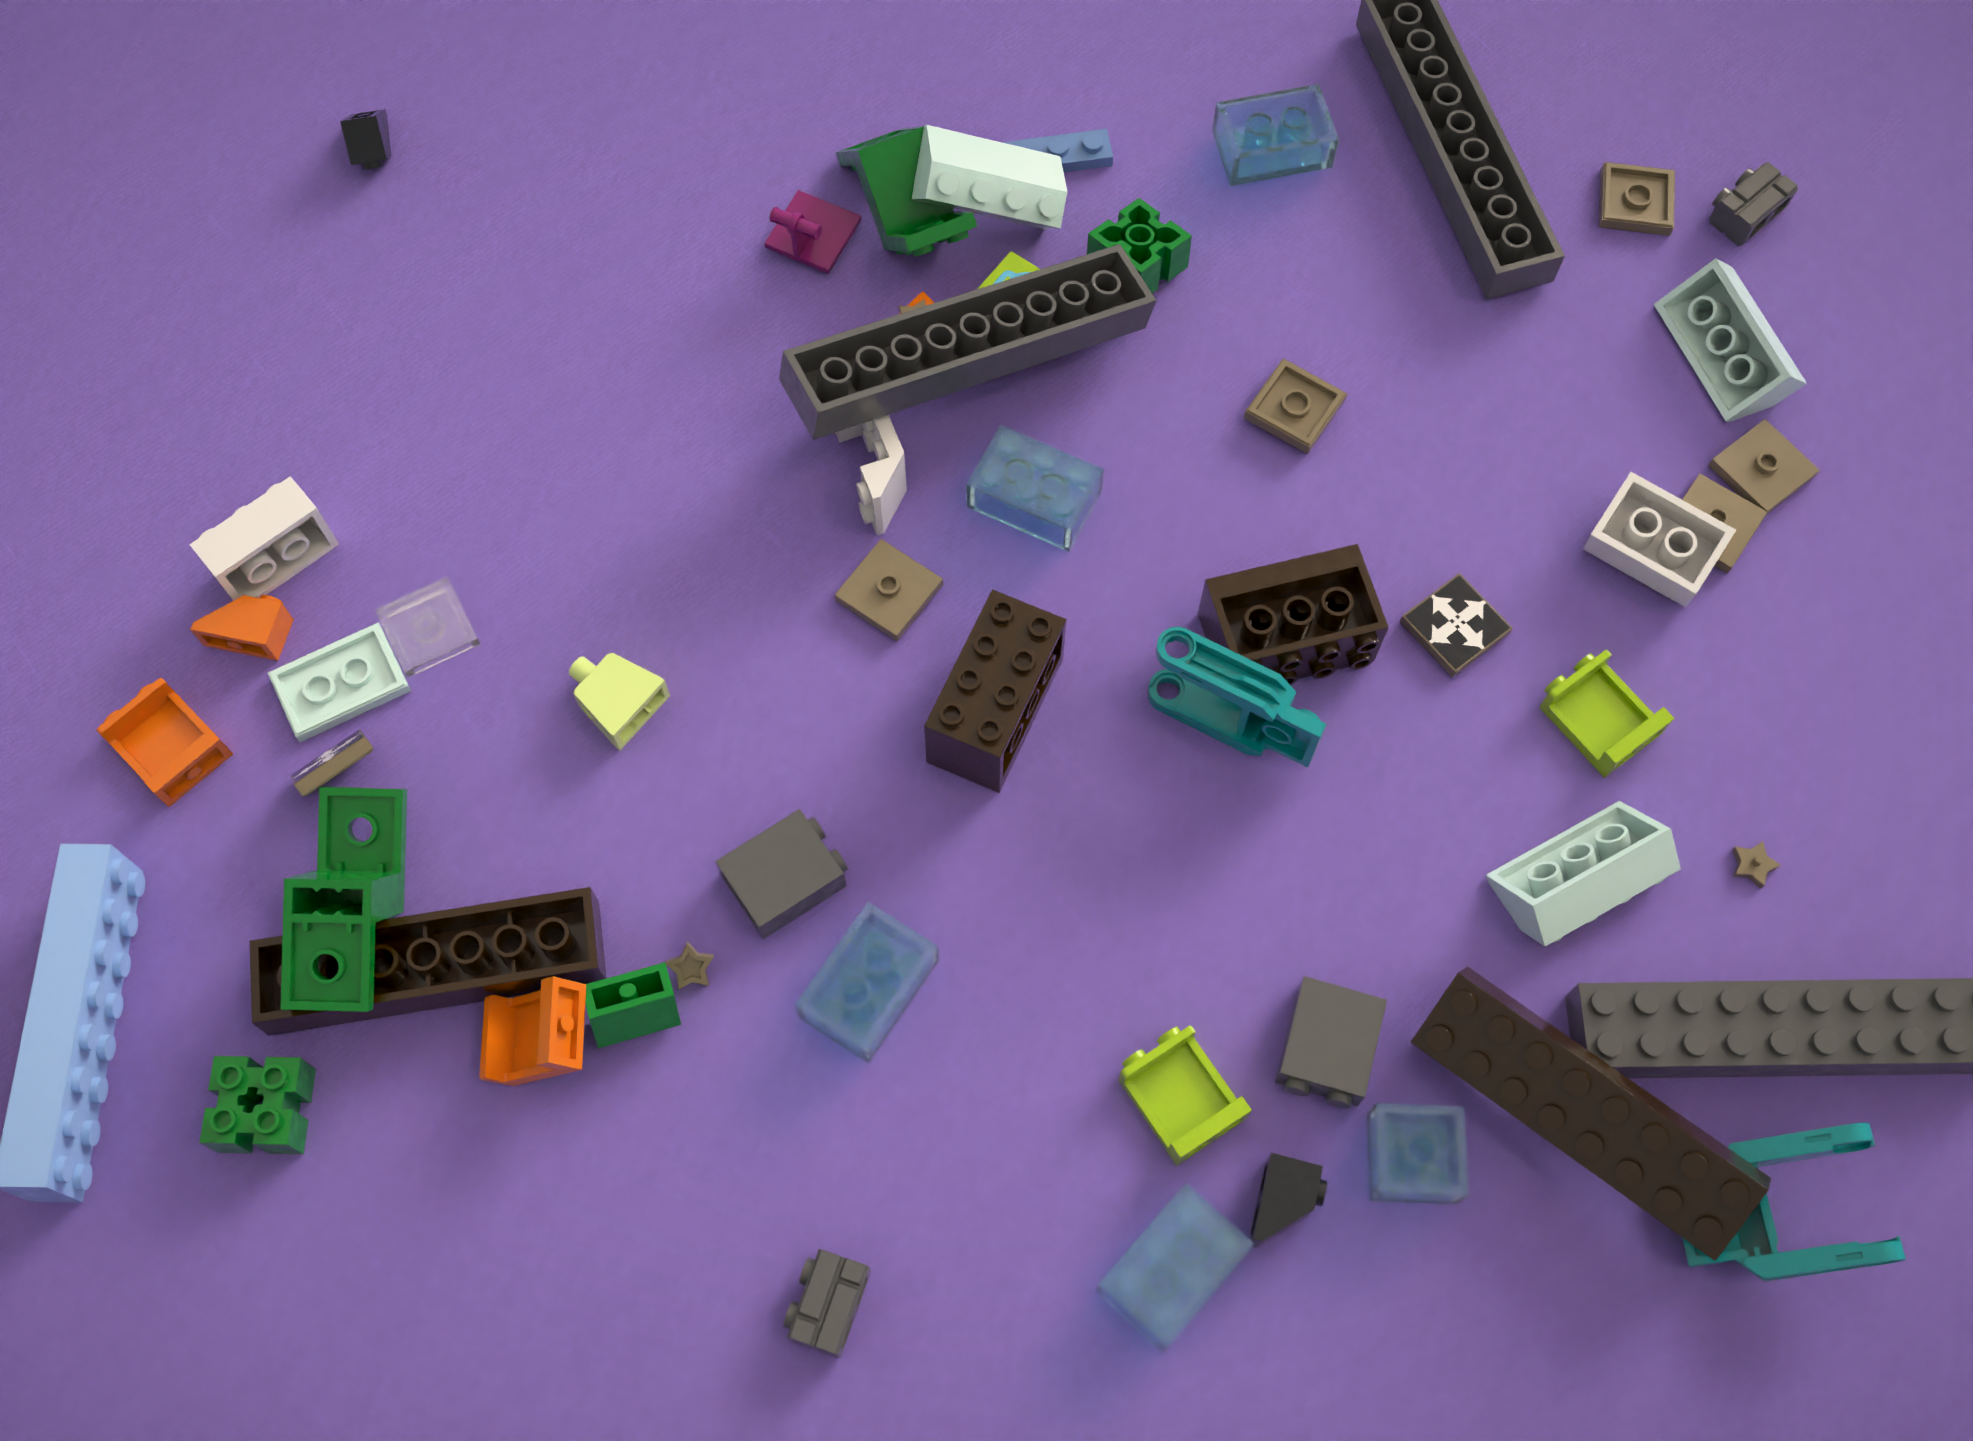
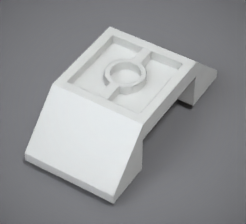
(882, 480)

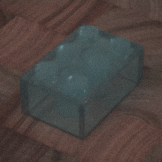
(1274, 134)
(1034, 488)
(867, 982)
(1174, 1267)

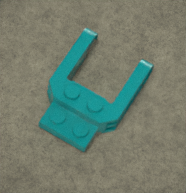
(1233, 699)
(1757, 1239)

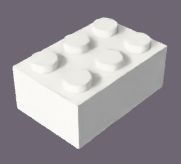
(1659, 539)
(265, 542)

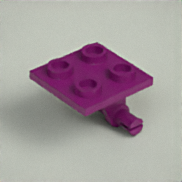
(812, 231)

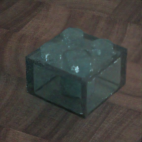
(1417, 1153)

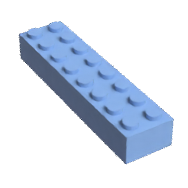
(70, 1025)

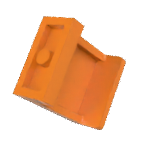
(164, 741)
(533, 1033)

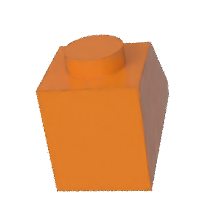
(246, 627)

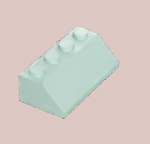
(990, 178)
(1729, 342)
(1585, 872)

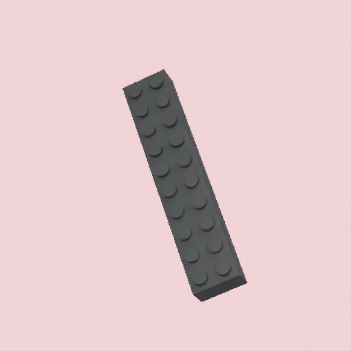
(1460, 145)
(964, 341)
(1776, 1027)

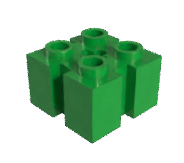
(1152, 247)
(240, 1122)

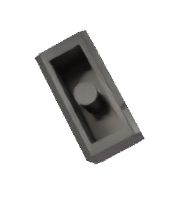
(1752, 203)
(827, 1303)

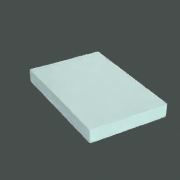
(339, 682)

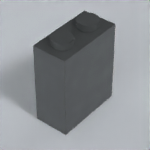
(783, 872)
(1330, 1042)

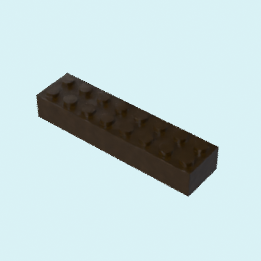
(451, 958)
(1592, 1113)

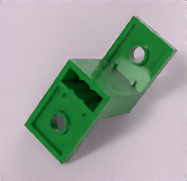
(888, 176)
(343, 899)

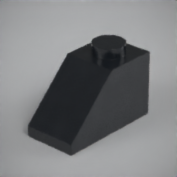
(367, 138)
(1285, 1196)

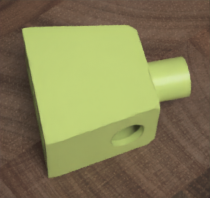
(617, 695)

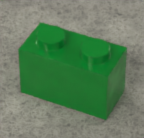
(631, 1005)

